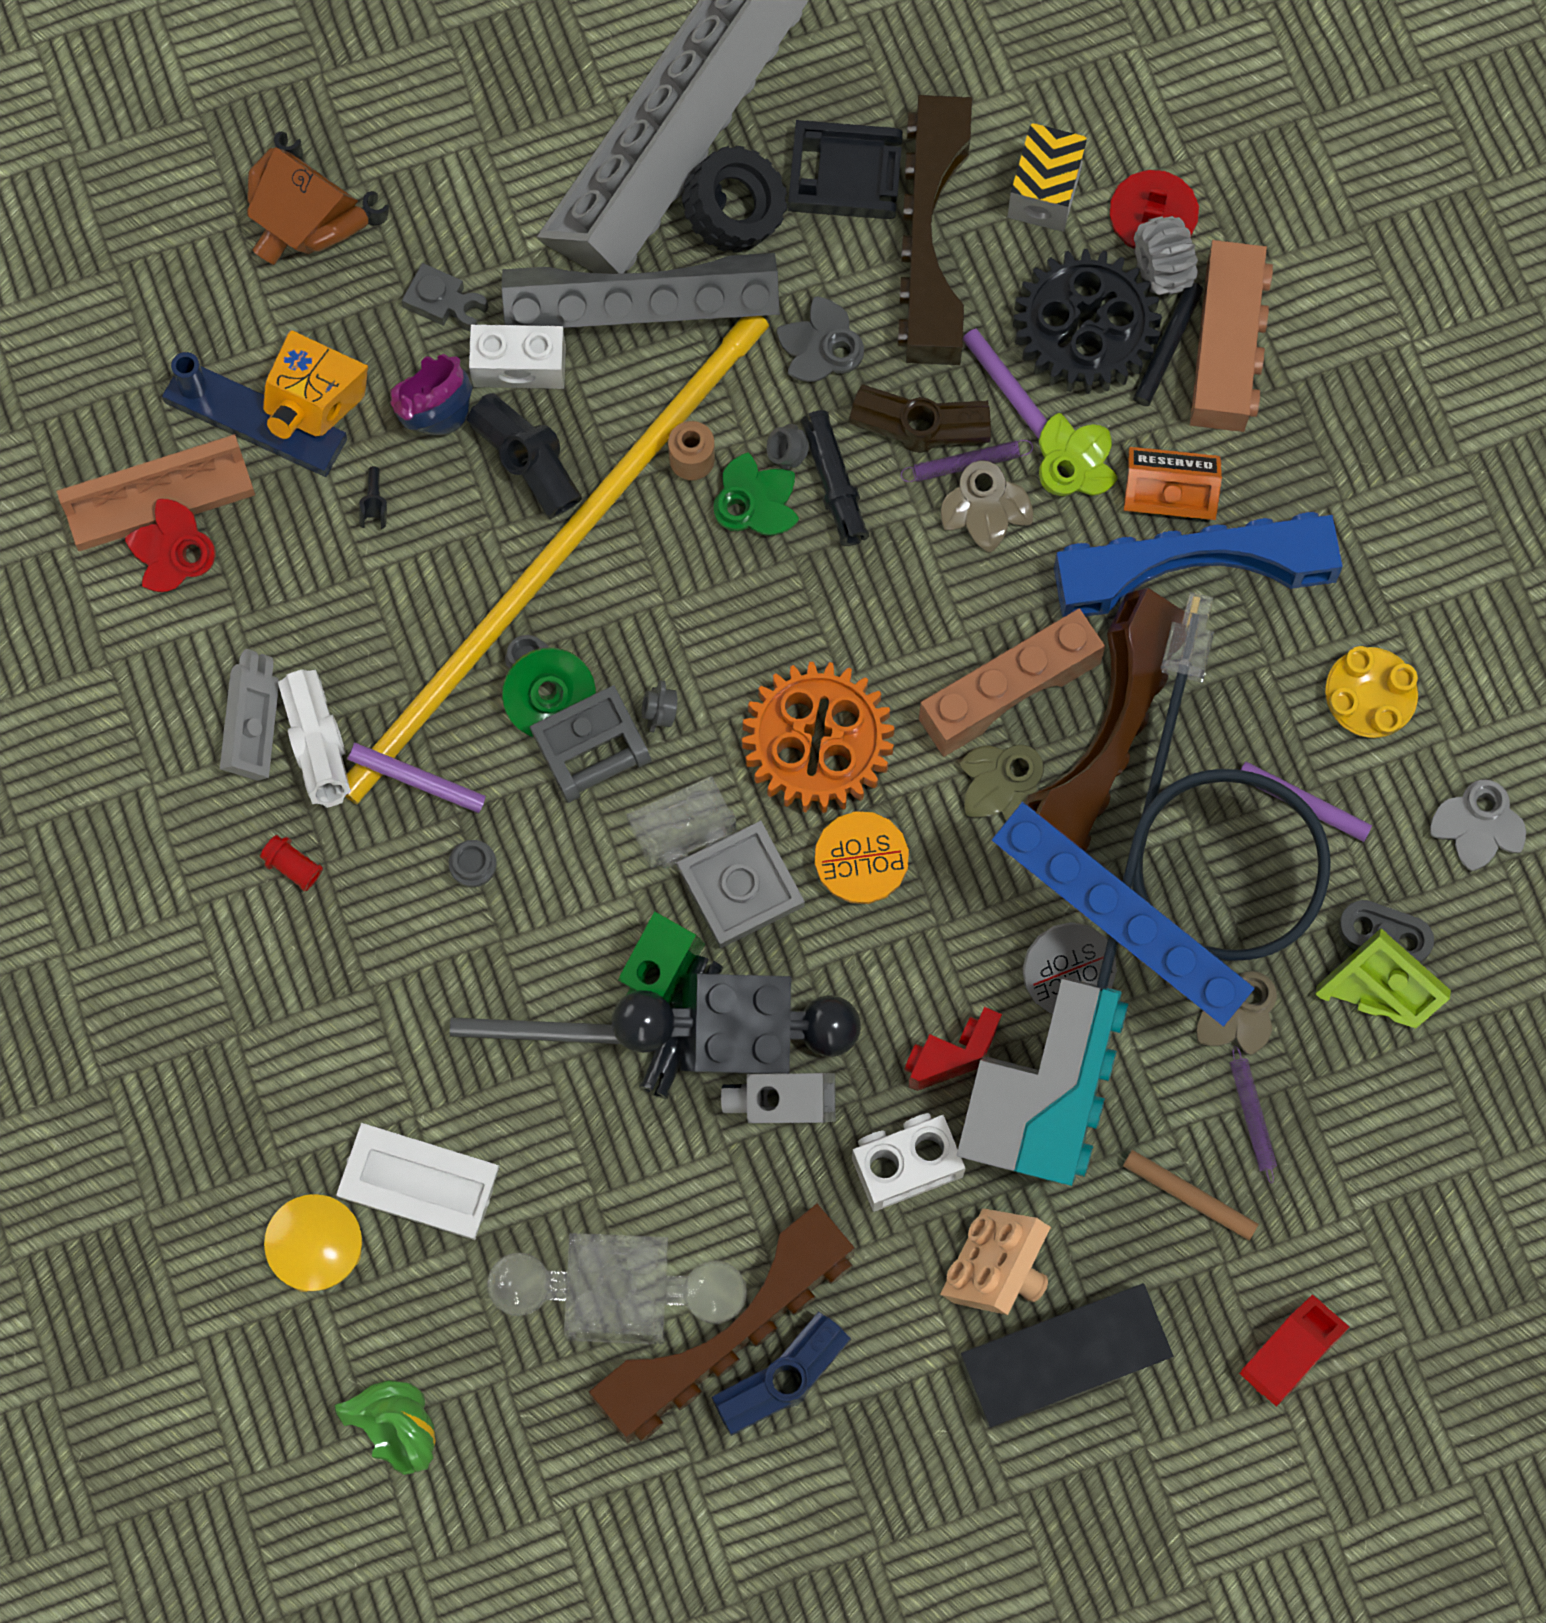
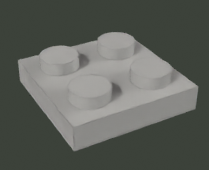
(740, 884)

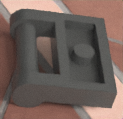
(583, 730)

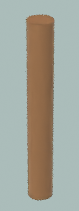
(1190, 1195)

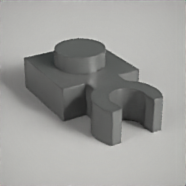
(439, 295)

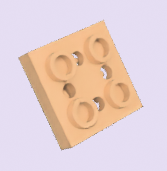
(998, 1263)

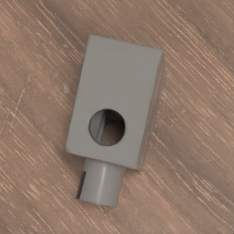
(802, 1098)

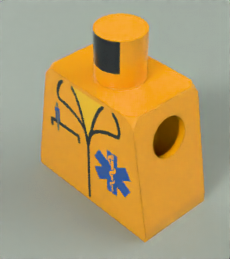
(311, 387)

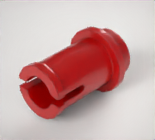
(290, 862)

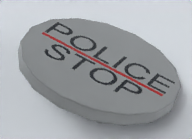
(1062, 952)

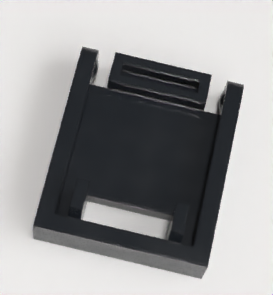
(855, 170)

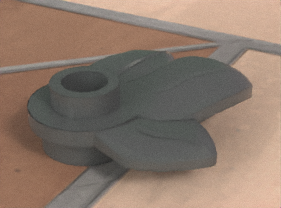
(815, 341)

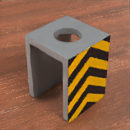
(1047, 177)

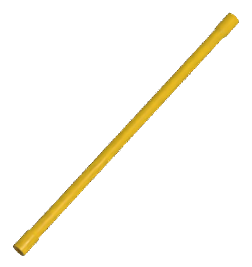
(734, 346)

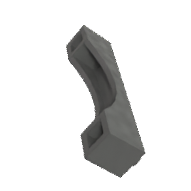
(704, 291)

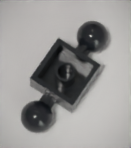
(735, 1023)

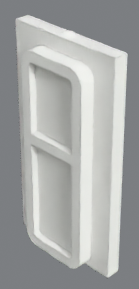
(418, 1181)

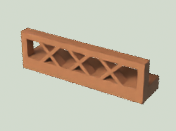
(126, 499)

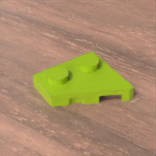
(1386, 982)

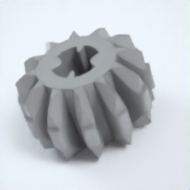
(1165, 255)

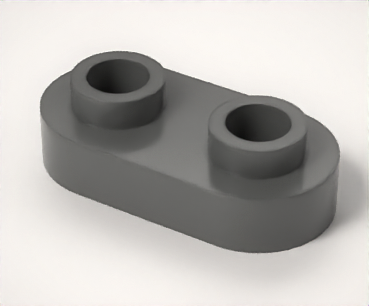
(1391, 921)

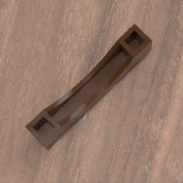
(1137, 651)
(647, 1388)

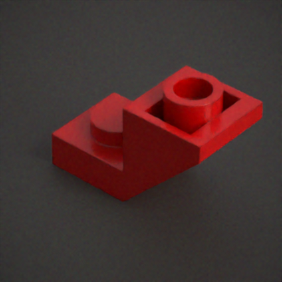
(944, 1061)
(1294, 1350)

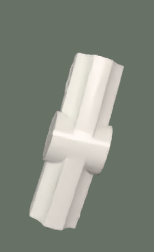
(315, 738)

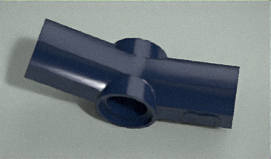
(806, 1356)

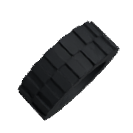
(761, 181)

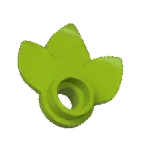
(1079, 453)

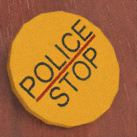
(861, 857)

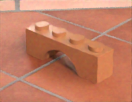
(979, 698)

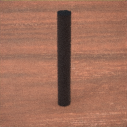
(1168, 344)

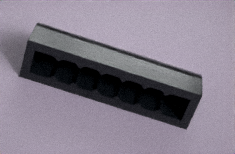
(1065, 1355)

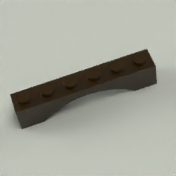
(934, 311)

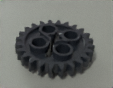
(1117, 346)

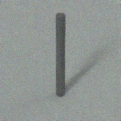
(532, 1030)

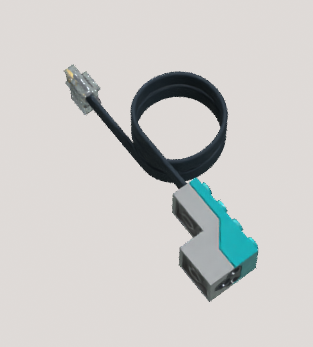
(1042, 1116)

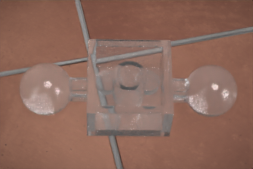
(616, 1288)

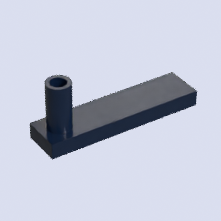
(242, 413)

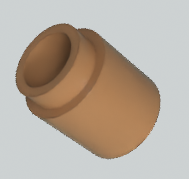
(691, 450)

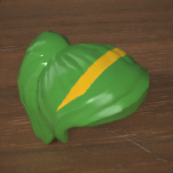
(394, 1422)

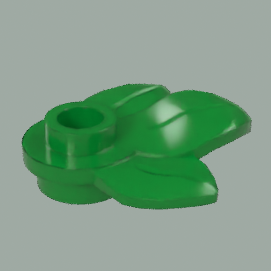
(761, 495)

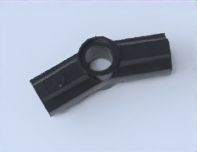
(526, 452)

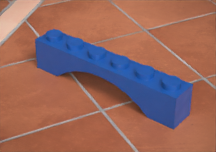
(1290, 552)
(1123, 914)

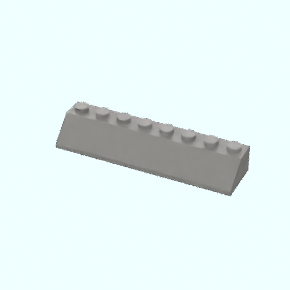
(666, 131)

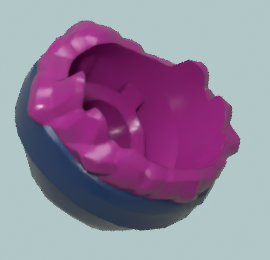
(434, 398)

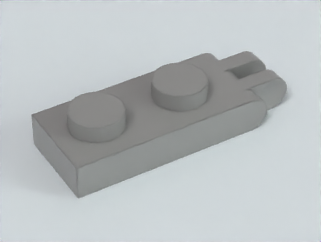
(250, 717)

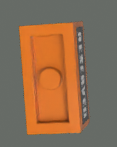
(1173, 483)

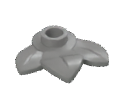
(1479, 831)

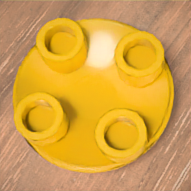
(1372, 692)
(313, 1242)

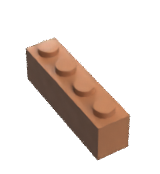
(1229, 336)

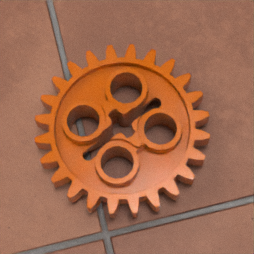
(776, 730)

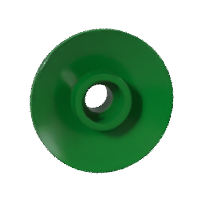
(554, 665)

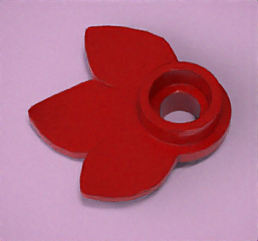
(165, 547)

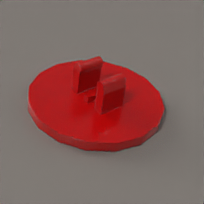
(1150, 196)

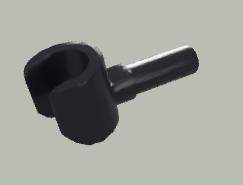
(373, 504)

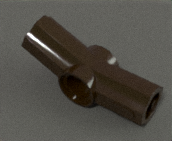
(950, 421)

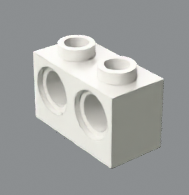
(913, 1173)

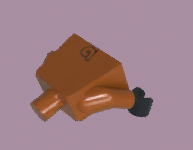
(301, 204)

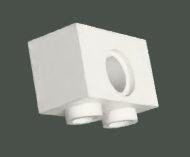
(517, 356)

